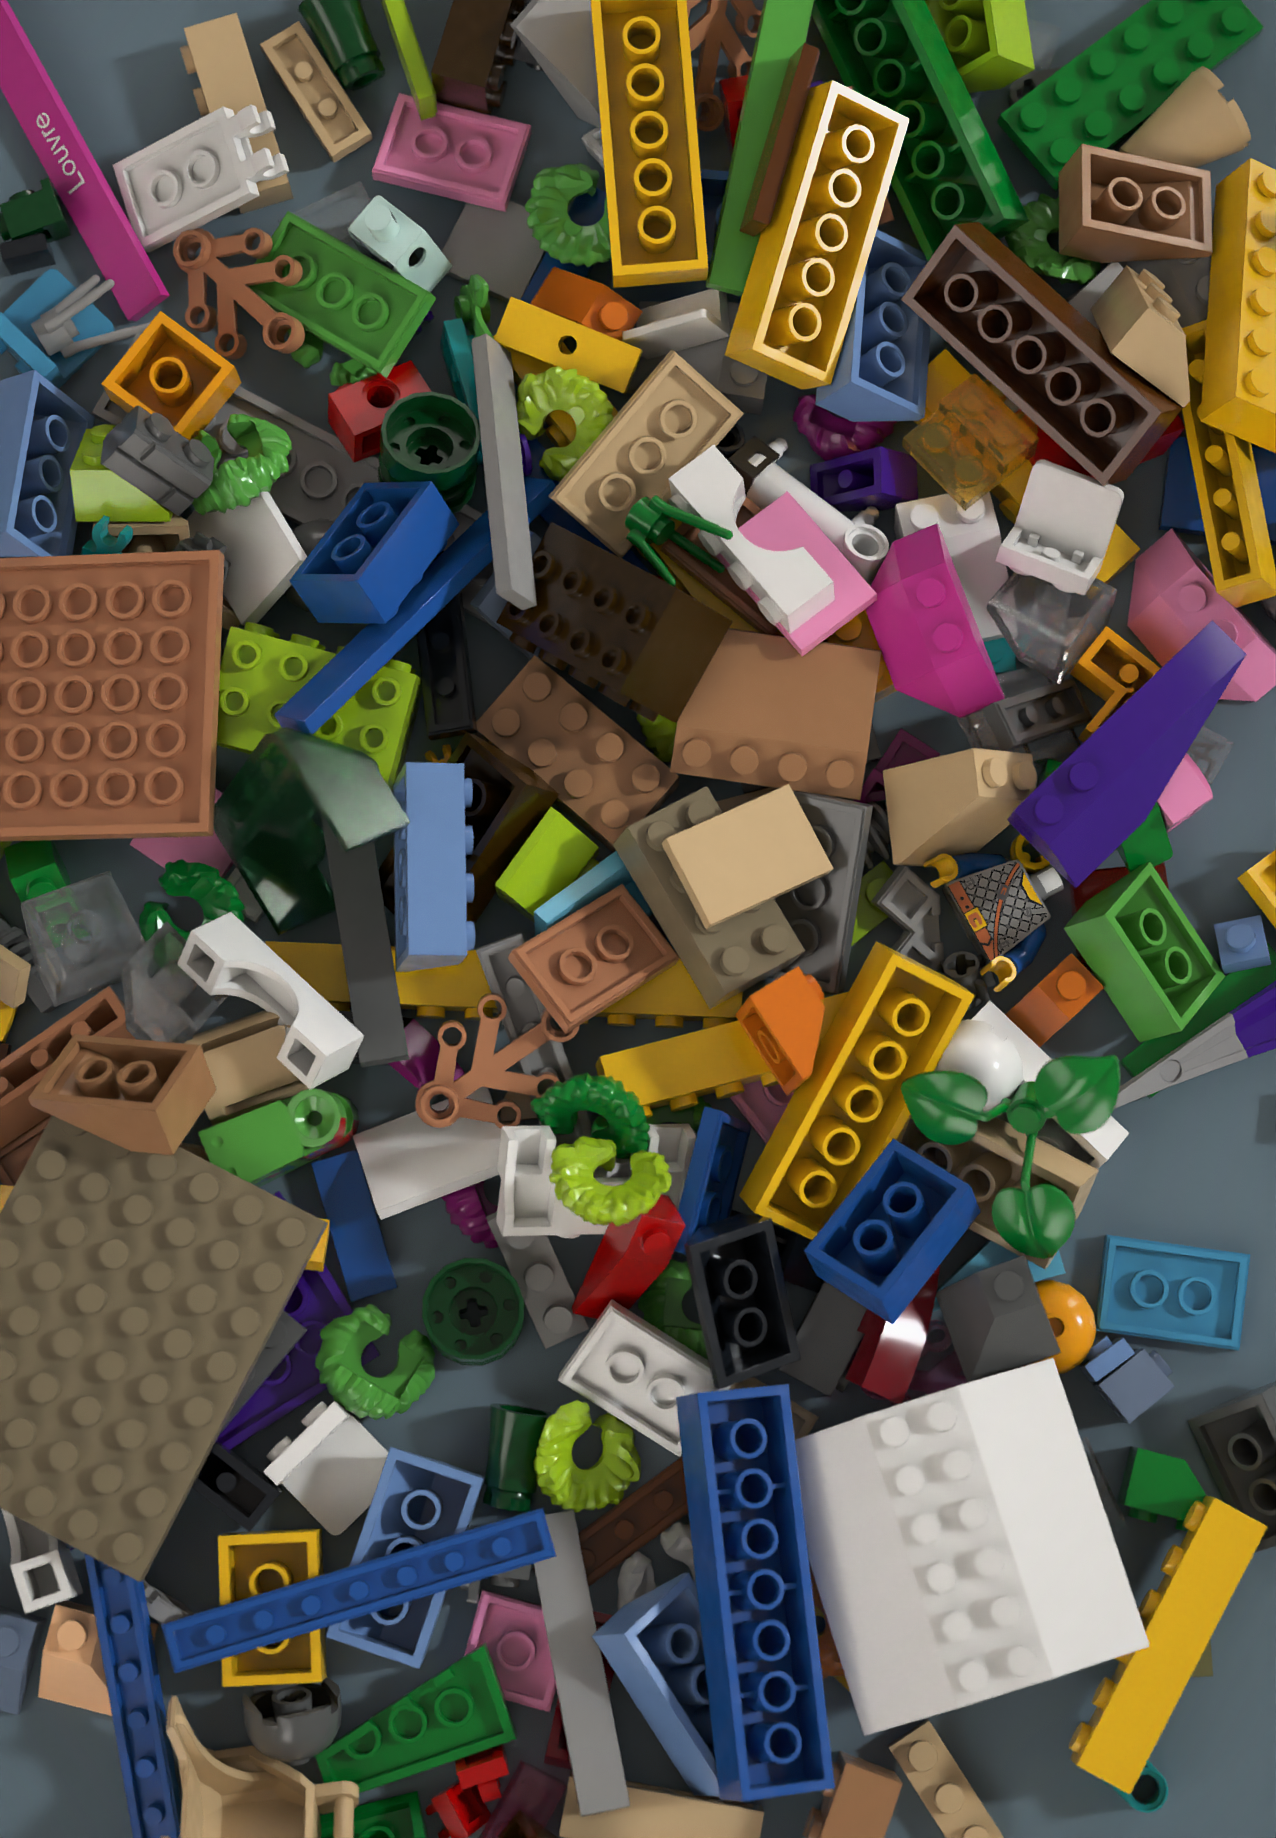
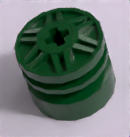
(434, 441)
(448, 1297)

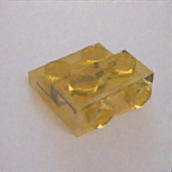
(972, 441)

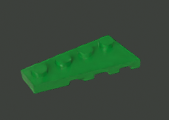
(430, 1726)

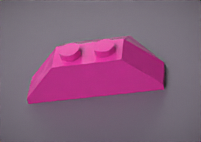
(930, 628)

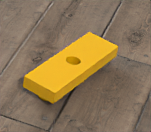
(542, 334)

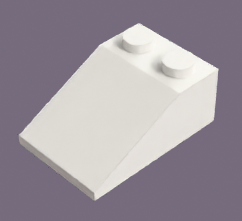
(973, 545)

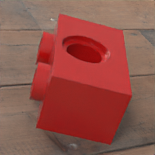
(360, 407)

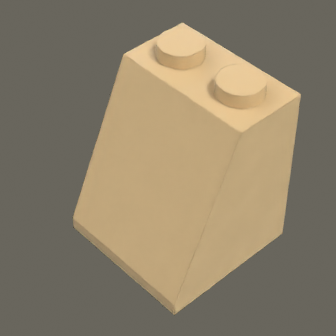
(954, 802)

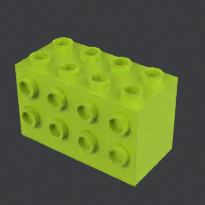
(265, 672)

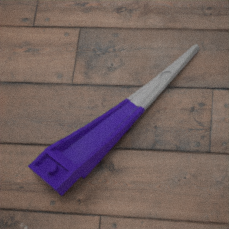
(1234, 1037)

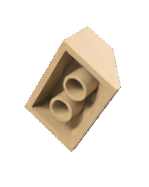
(1145, 331)

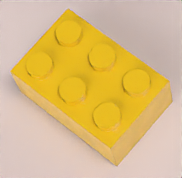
(260, 1563)

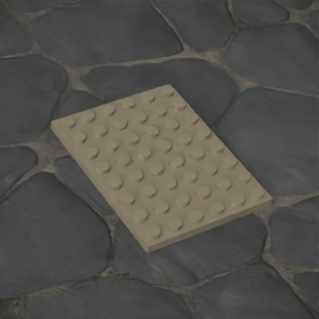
(129, 1332)

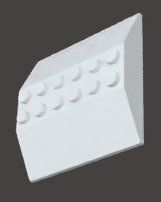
(962, 1547)

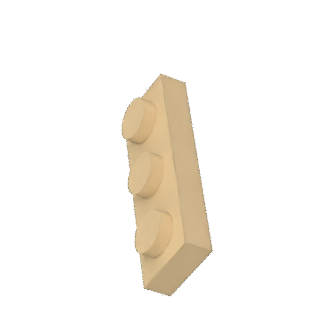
(316, 91)
(942, 1784)

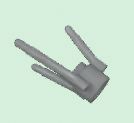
(57, 329)

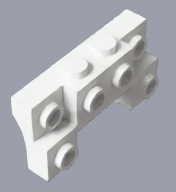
(528, 1197)

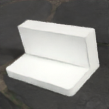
(680, 324)

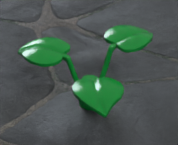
(1072, 1088)

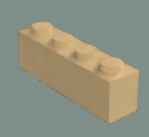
(229, 80)
(663, 1814)

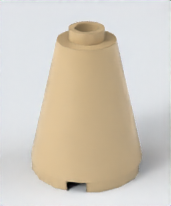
(1192, 125)

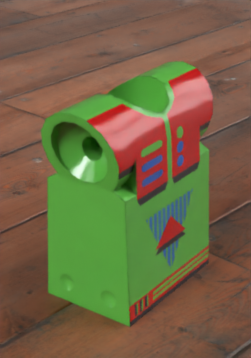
(281, 1135)

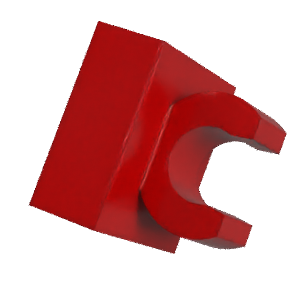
(484, 1771)
(459, 1810)

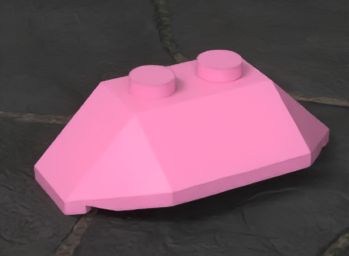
(1177, 599)

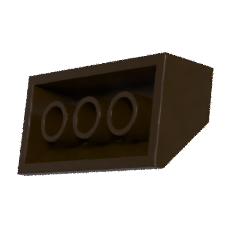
(503, 814)

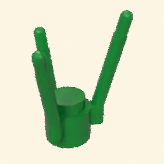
(652, 523)

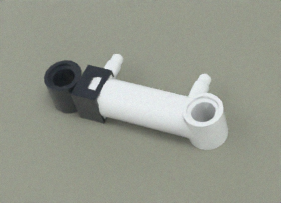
(766, 481)

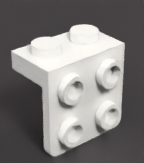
(1062, 527)
(330, 1466)

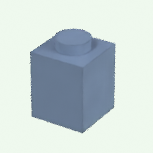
(1135, 1384)

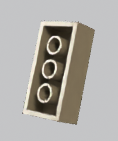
(723, 956)

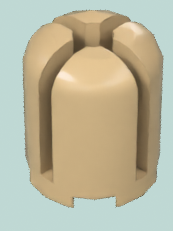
(246, 1065)

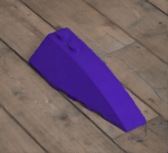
(1127, 762)

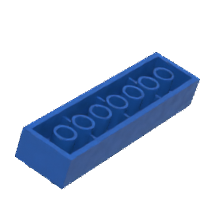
(754, 1593)

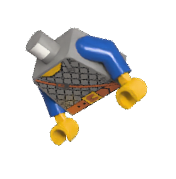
(998, 907)

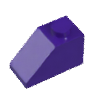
(866, 479)

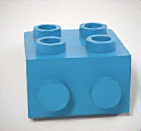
(22, 342)

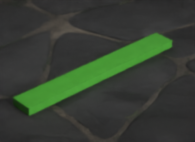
(779, 35)

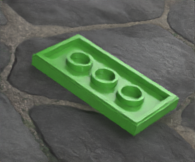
(345, 296)

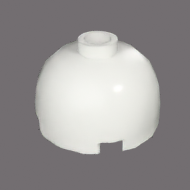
(986, 1058)

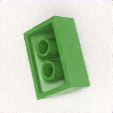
(1145, 953)

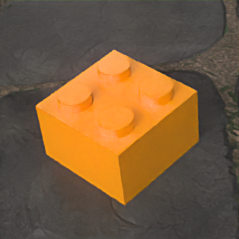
(172, 376)

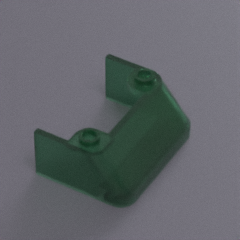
(270, 825)

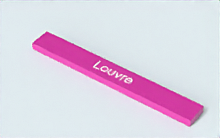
(75, 172)

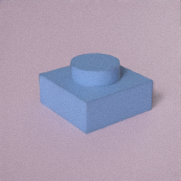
(1242, 944)
(1105, 1357)

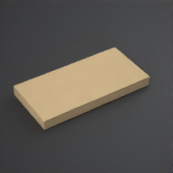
(646, 443)

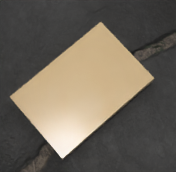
(747, 856)

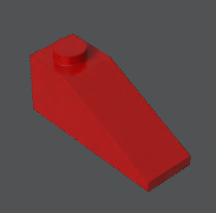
(630, 1259)

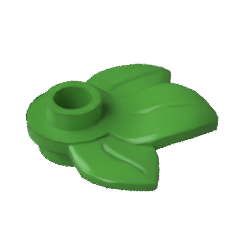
(474, 306)

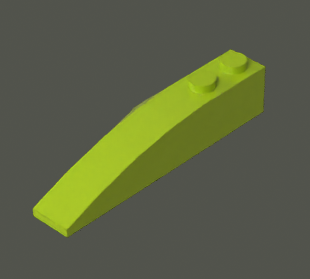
(987, 53)

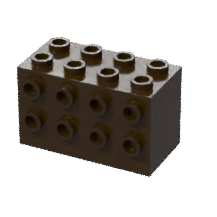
(615, 626)

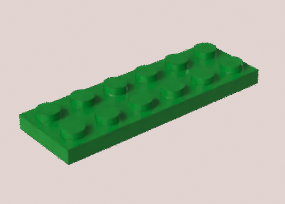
(1124, 78)

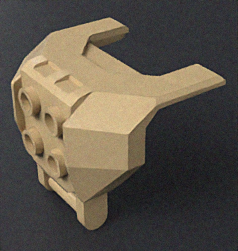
(251, 1794)

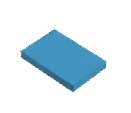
(1172, 1292)

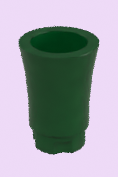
(345, 40)
(511, 1456)

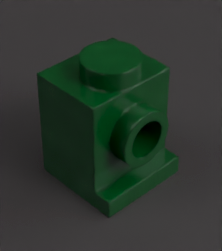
(32, 214)

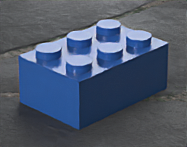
(375, 552)
(893, 1231)

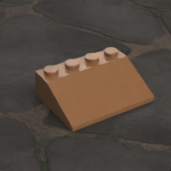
(781, 715)

